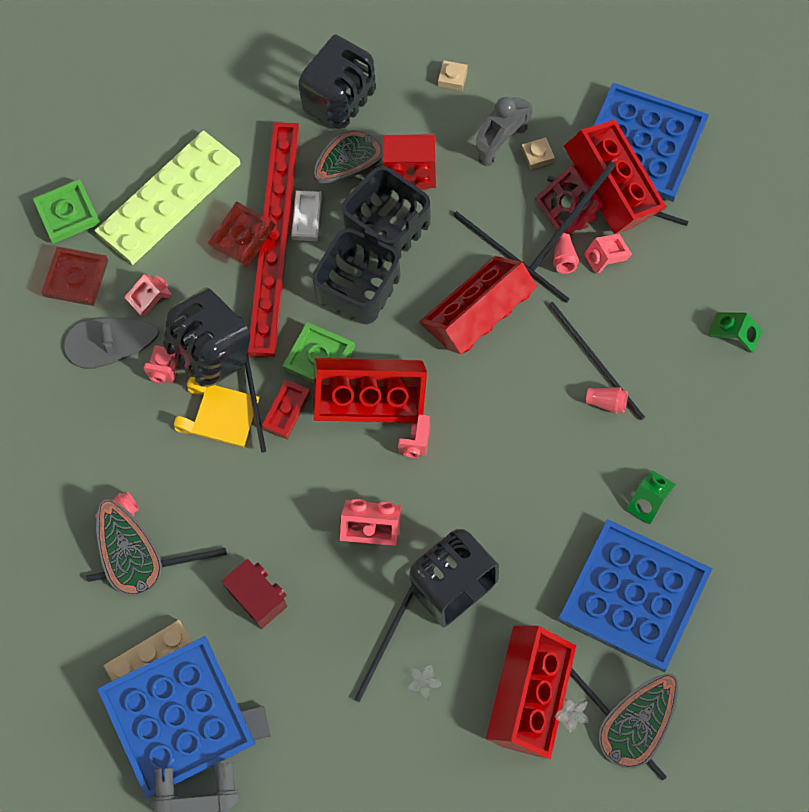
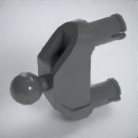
(508, 117)
(220, 801)

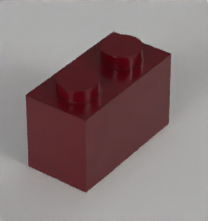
(255, 593)

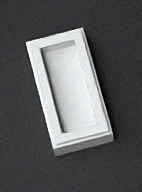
(306, 215)

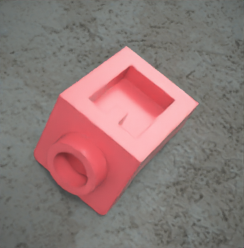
(606, 251)
(147, 293)
(161, 366)
(419, 439)

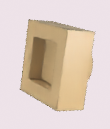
(452, 75)
(538, 153)

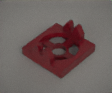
(556, 188)

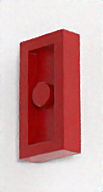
(286, 409)

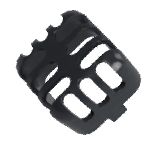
(330, 75)
(383, 182)
(354, 303)
(215, 356)
(461, 586)

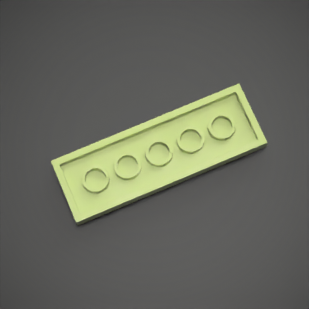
(167, 197)

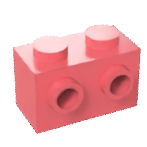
(370, 522)

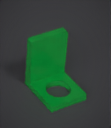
(735, 326)
(654, 490)

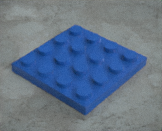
(658, 132)
(635, 595)
(176, 715)

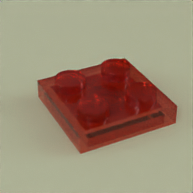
(241, 234)
(75, 276)

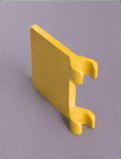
(222, 416)

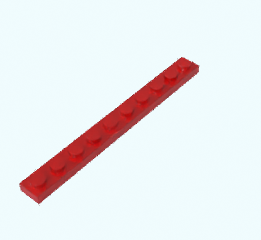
(273, 251)

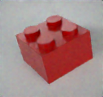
(412, 158)

